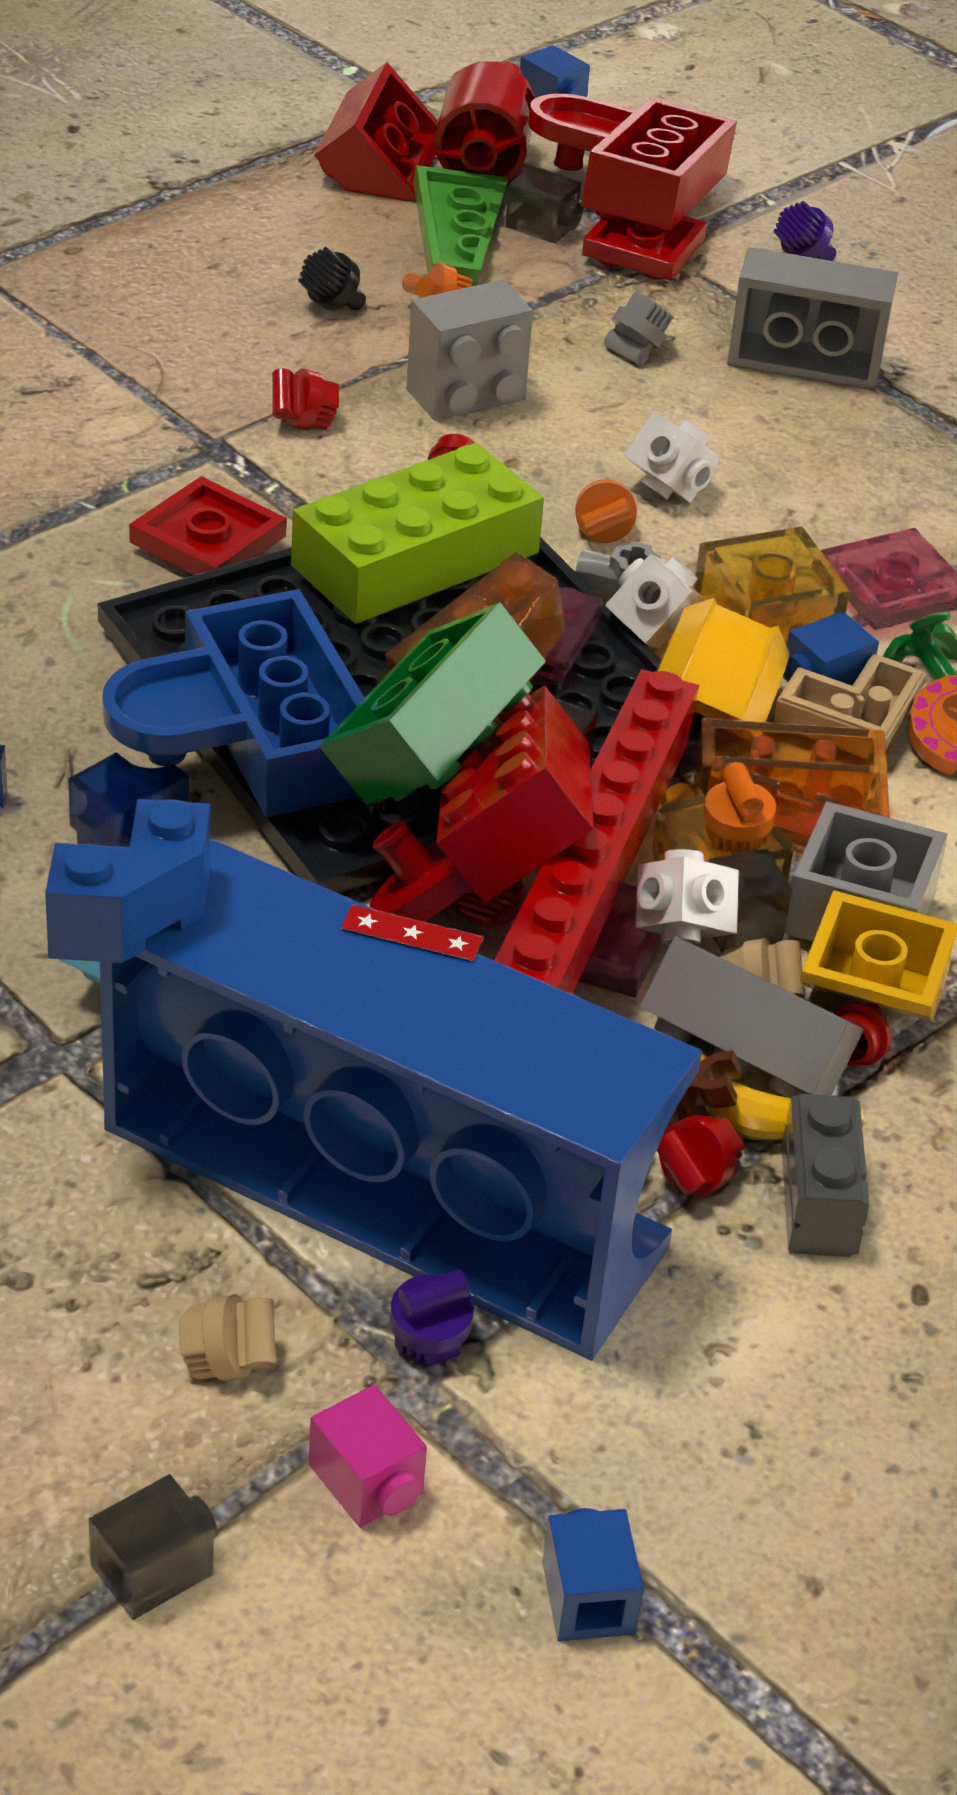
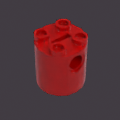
(485, 120)

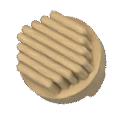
(775, 963)
(228, 1337)

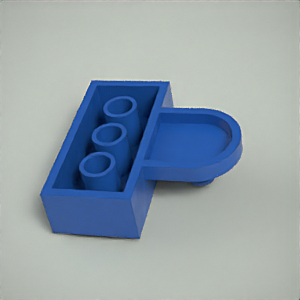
(250, 680)

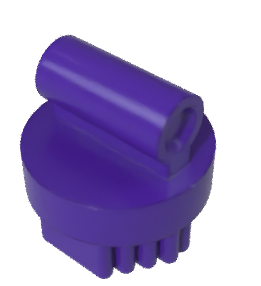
(805, 232)
(432, 1317)

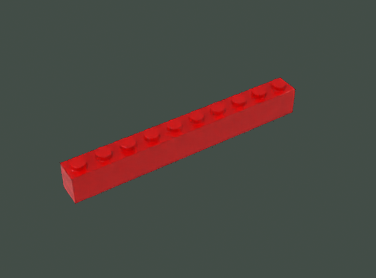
(580, 884)

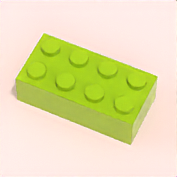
(415, 531)

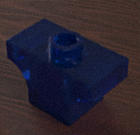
(107, 795)

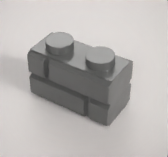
(824, 1175)

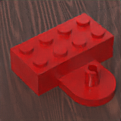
(641, 161)
(499, 816)

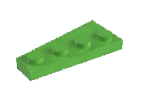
(457, 216)

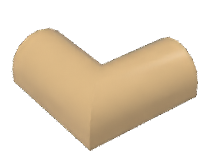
(875, 700)

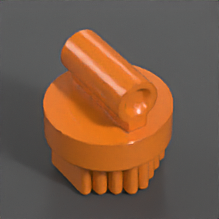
(439, 280)
(605, 510)
(738, 812)

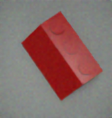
(379, 137)

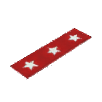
(412, 932)

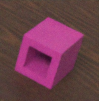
(367, 1456)

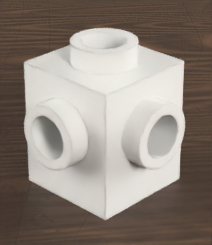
(673, 457)
(637, 598)
(687, 897)

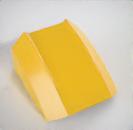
(729, 658)

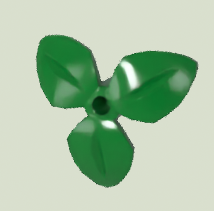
(930, 642)

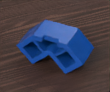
(114, 898)

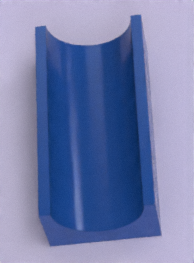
(398, 1098)

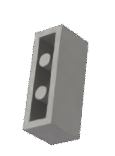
(751, 1016)

